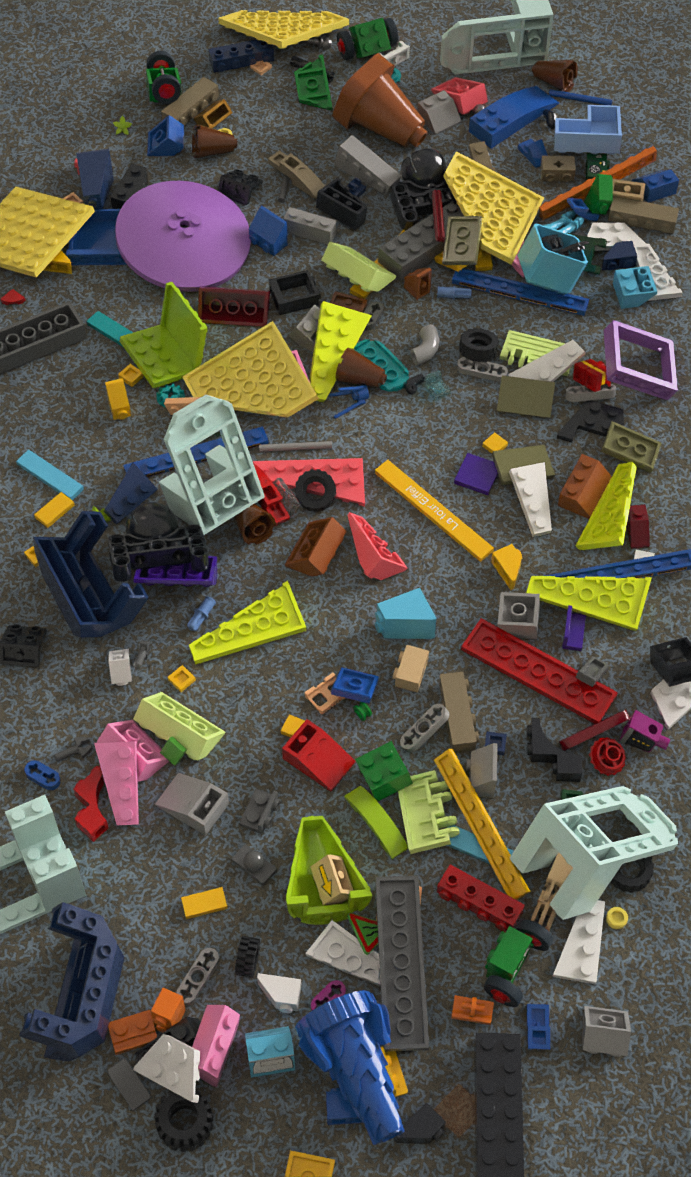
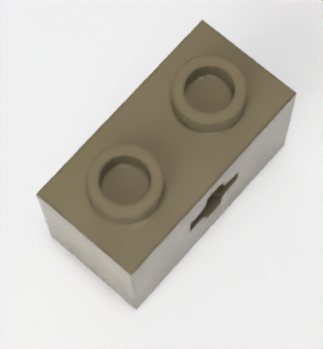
(557, 168)

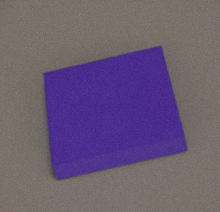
(476, 474)

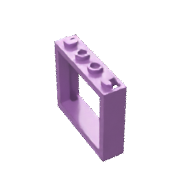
(630, 378)

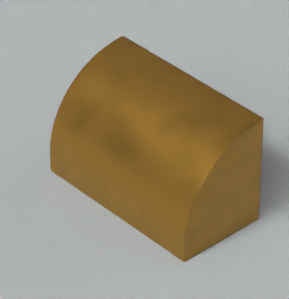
(213, 114)

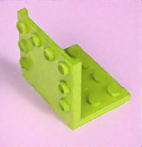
(171, 348)

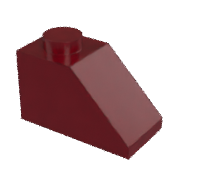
(638, 527)

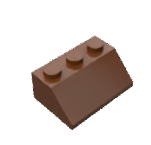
(584, 487)
(316, 547)

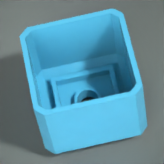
(549, 268)

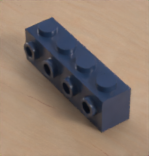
(240, 55)

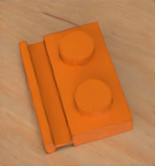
(132, 1032)

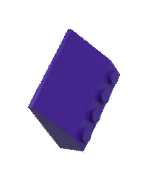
(178, 574)

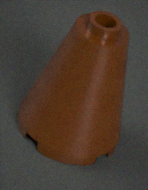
(556, 73)
(211, 142)
(359, 370)
(255, 524)

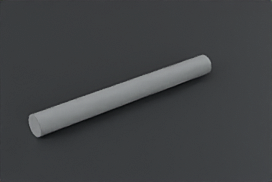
(295, 446)

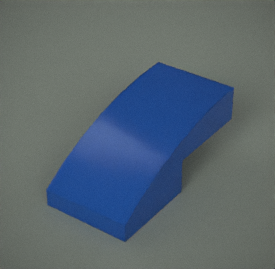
(581, 209)
(538, 1026)

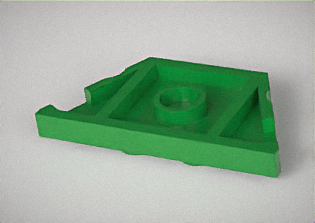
(313, 84)

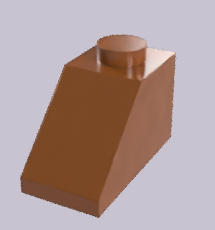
(418, 282)

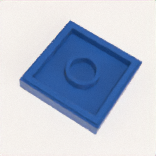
(355, 685)

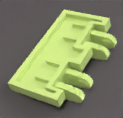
(527, 347)
(421, 810)

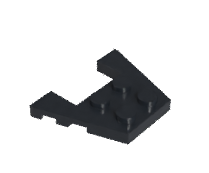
(593, 418)

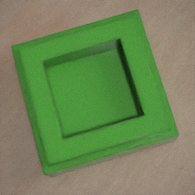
(173, 751)

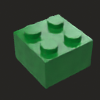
(384, 771)

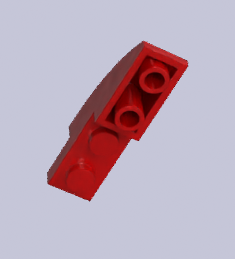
(272, 501)

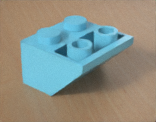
(634, 286)

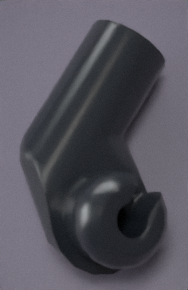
(550, 118)
(411, 384)

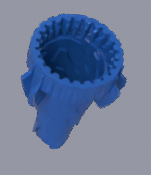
(346, 1042)

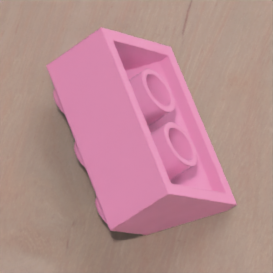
(148, 751)
(215, 1041)

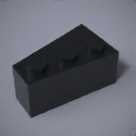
(132, 182)
(341, 204)

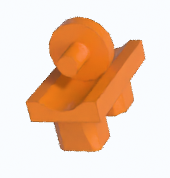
(472, 1010)

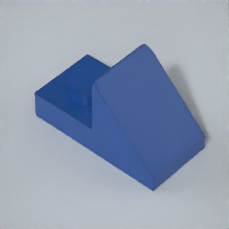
(533, 151)

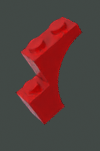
(87, 791)

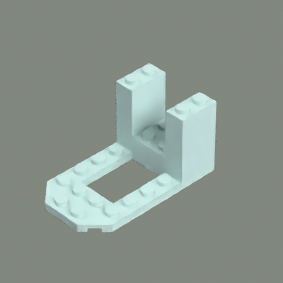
(526, 32)
(234, 475)
(46, 859)
(595, 859)

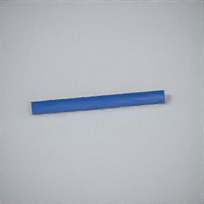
(579, 97)

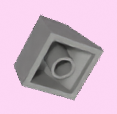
(439, 112)
(519, 614)
(483, 770)
(606, 1031)

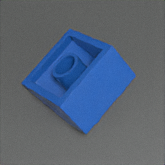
(166, 138)
(658, 184)
(268, 231)

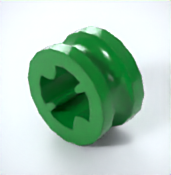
(362, 711)

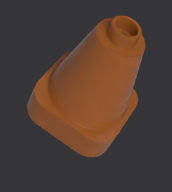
(379, 105)

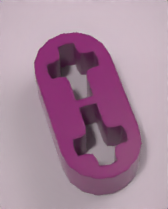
(326, 992)

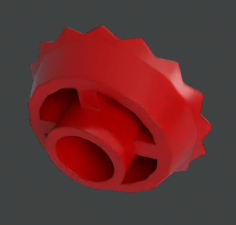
(607, 756)

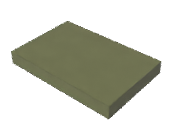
(462, 240)
(526, 396)
(631, 447)
(520, 457)

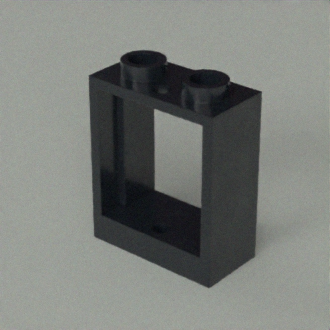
(291, 281)
(674, 673)

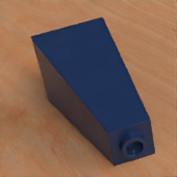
(95, 176)

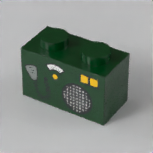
(596, 164)

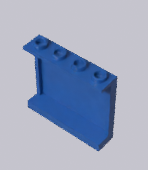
(96, 241)

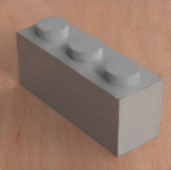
(310, 225)

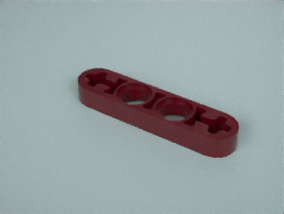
(594, 730)

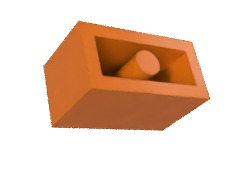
(167, 1010)

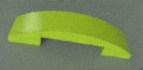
(378, 821)

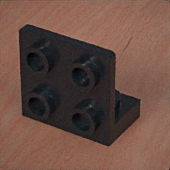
(238, 185)
(555, 244)
(21, 645)

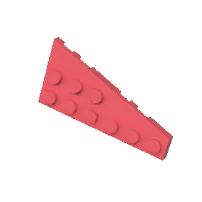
(345, 472)

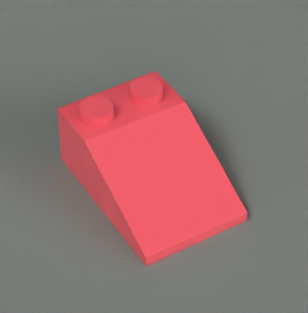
(464, 93)

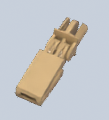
(555, 879)

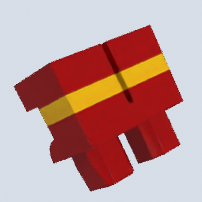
(591, 374)

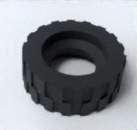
(478, 353)
(315, 476)
(638, 882)

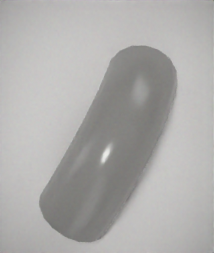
(428, 347)

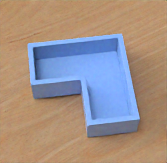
(595, 134)

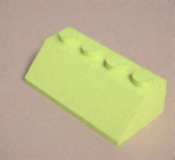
(356, 267)
(170, 718)

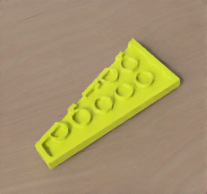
(335, 332)
(610, 516)
(603, 598)
(255, 625)

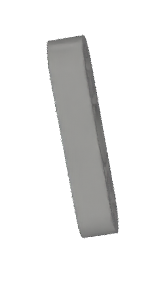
(486, 375)
(582, 393)
(433, 727)
(211, 966)

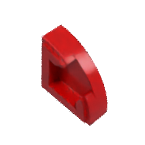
(12, 297)

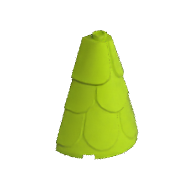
(312, 844)

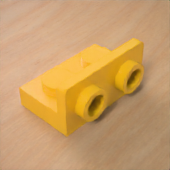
(395, 1073)

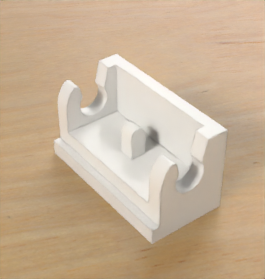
(399, 54)

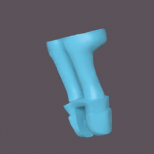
(566, 220)

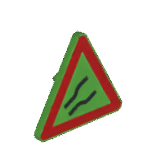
(365, 931)

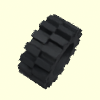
(247, 956)

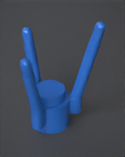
(358, 393)

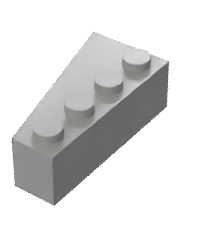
(366, 165)

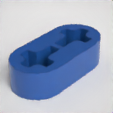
(40, 778)

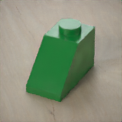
(600, 194)

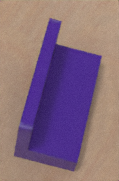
(573, 630)

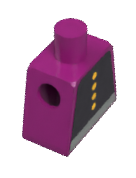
(643, 733)

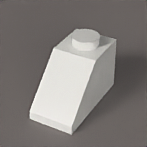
(120, 667)
(281, 991)

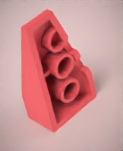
(371, 551)

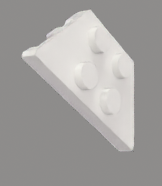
(613, 233)
(672, 701)
(172, 1066)

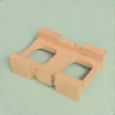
(323, 689)

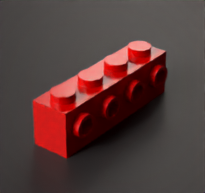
(480, 898)

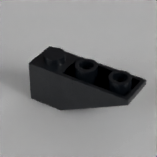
(183, 1031)

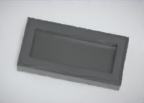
(592, 671)

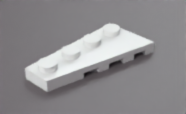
(664, 284)
(551, 365)
(533, 496)
(582, 948)
(343, 951)

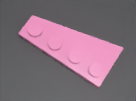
(119, 771)

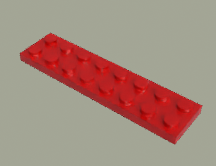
(538, 671)

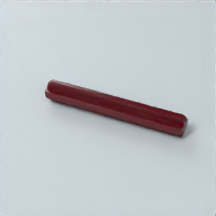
(438, 215)

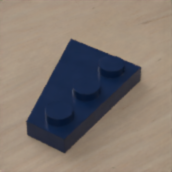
(130, 493)

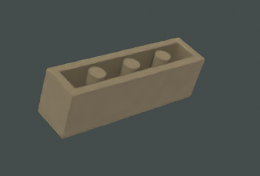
(192, 101)
(643, 214)
(458, 703)

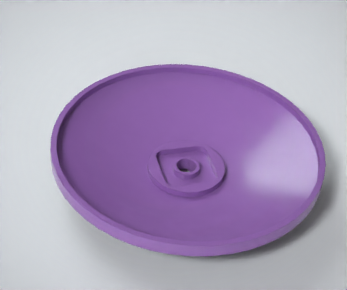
(190, 257)

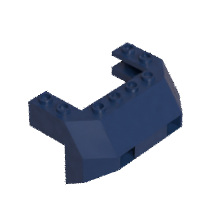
(79, 583)
(86, 990)

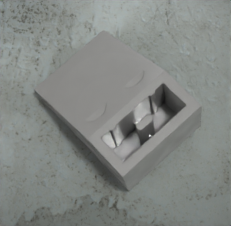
(305, 331)
(193, 802)

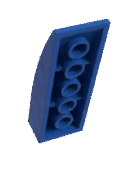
(510, 115)

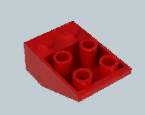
(317, 755)

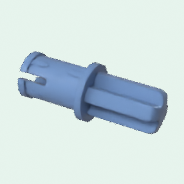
(452, 292)
(201, 613)

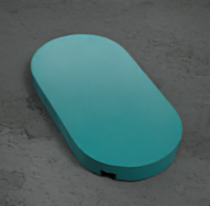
(384, 358)

